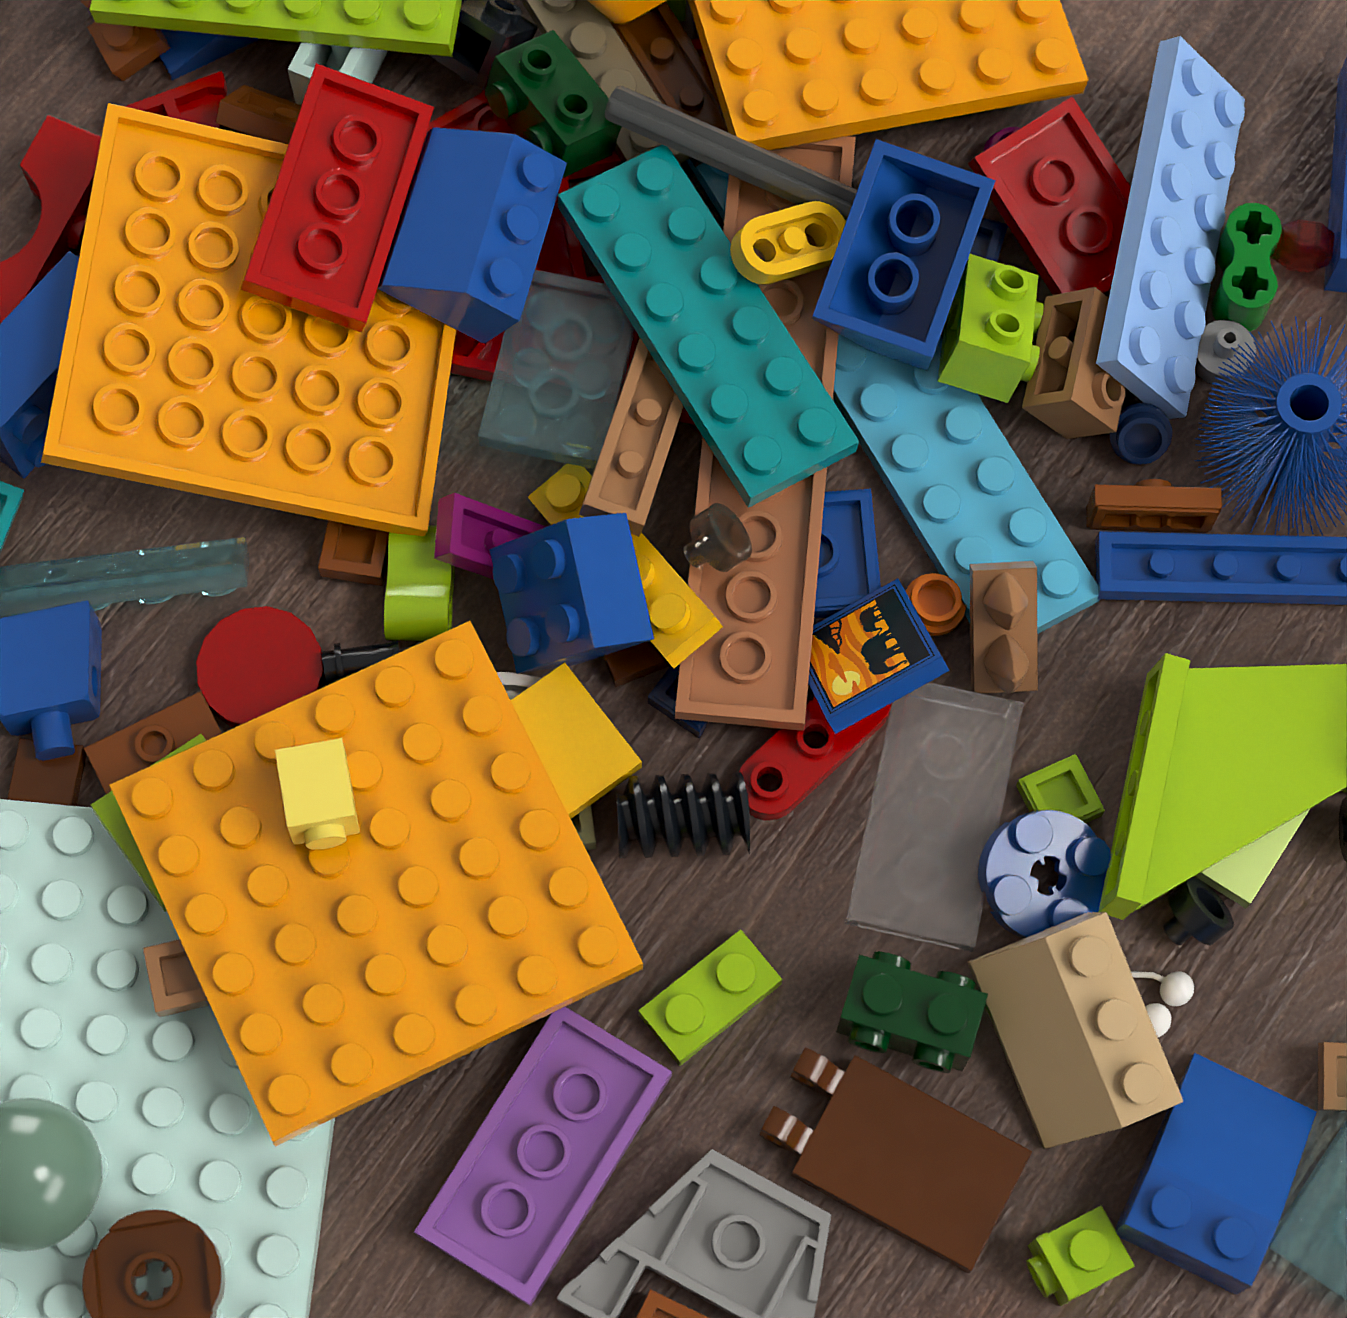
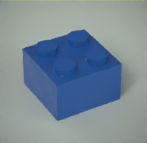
(571, 592)

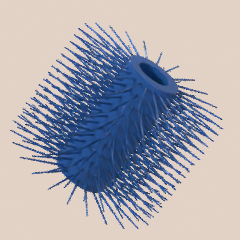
(1292, 434)

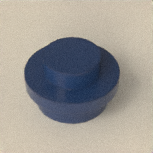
(1141, 434)

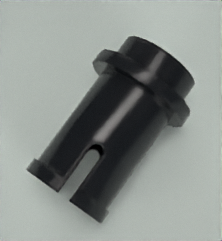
(347, 661)

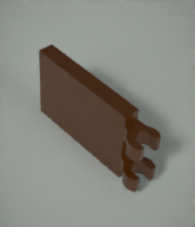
(900, 1157)

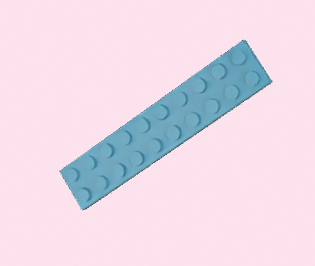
(949, 468)

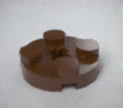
(150, 1238)

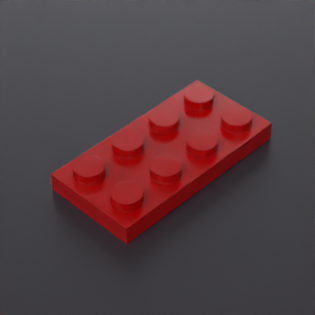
(337, 198)

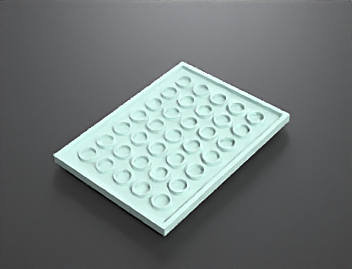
(150, 1088)

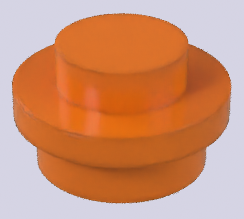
(937, 602)

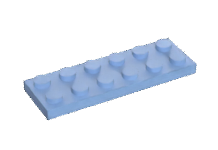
(1171, 229)

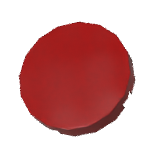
(258, 663)

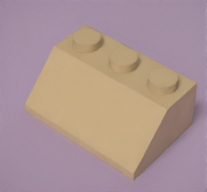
(1075, 1030)

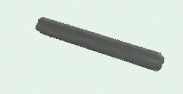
(725, 151)

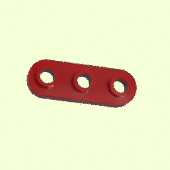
(800, 766)

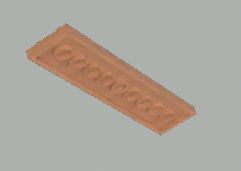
(761, 657)

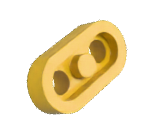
(784, 242)

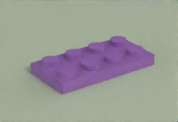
(543, 1154)

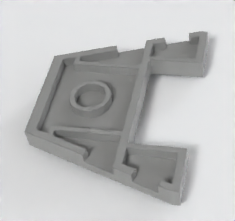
(720, 1238)

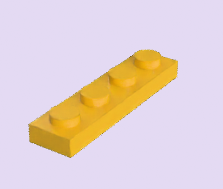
(675, 612)

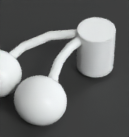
(1175, 991)

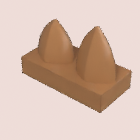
(1003, 627)

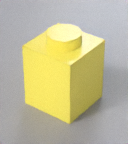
(317, 793)

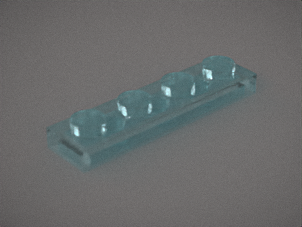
(139, 575)

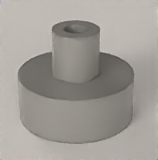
(1216, 348)

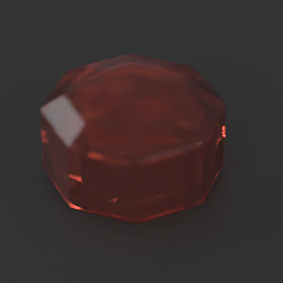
(1304, 246)

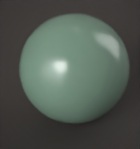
(46, 1173)

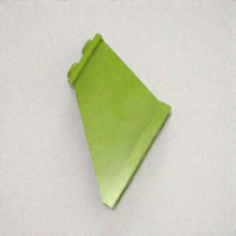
(1219, 767)

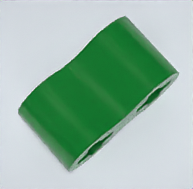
(1247, 265)

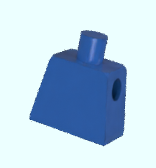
(50, 675)

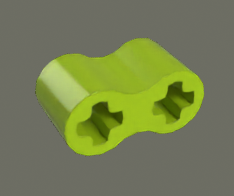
(417, 589)

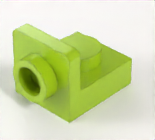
(1077, 1257)

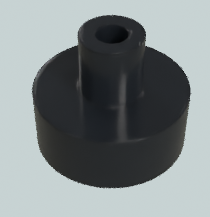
(1197, 914)

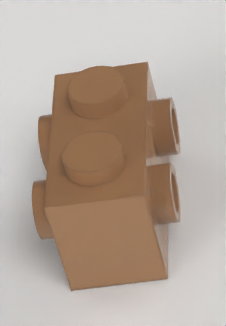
(1068, 385)

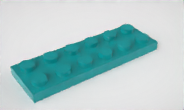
(707, 325)

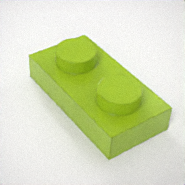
(710, 997)

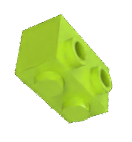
(991, 330)

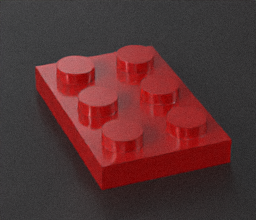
(1060, 198)

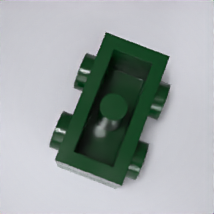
(552, 102)
(912, 1012)

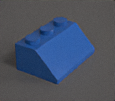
(473, 229)
(902, 253)

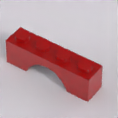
(61, 176)

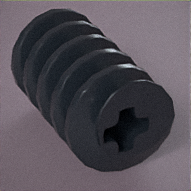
(683, 815)

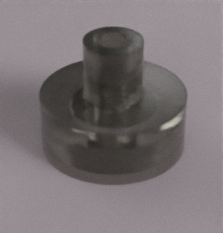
(717, 539)

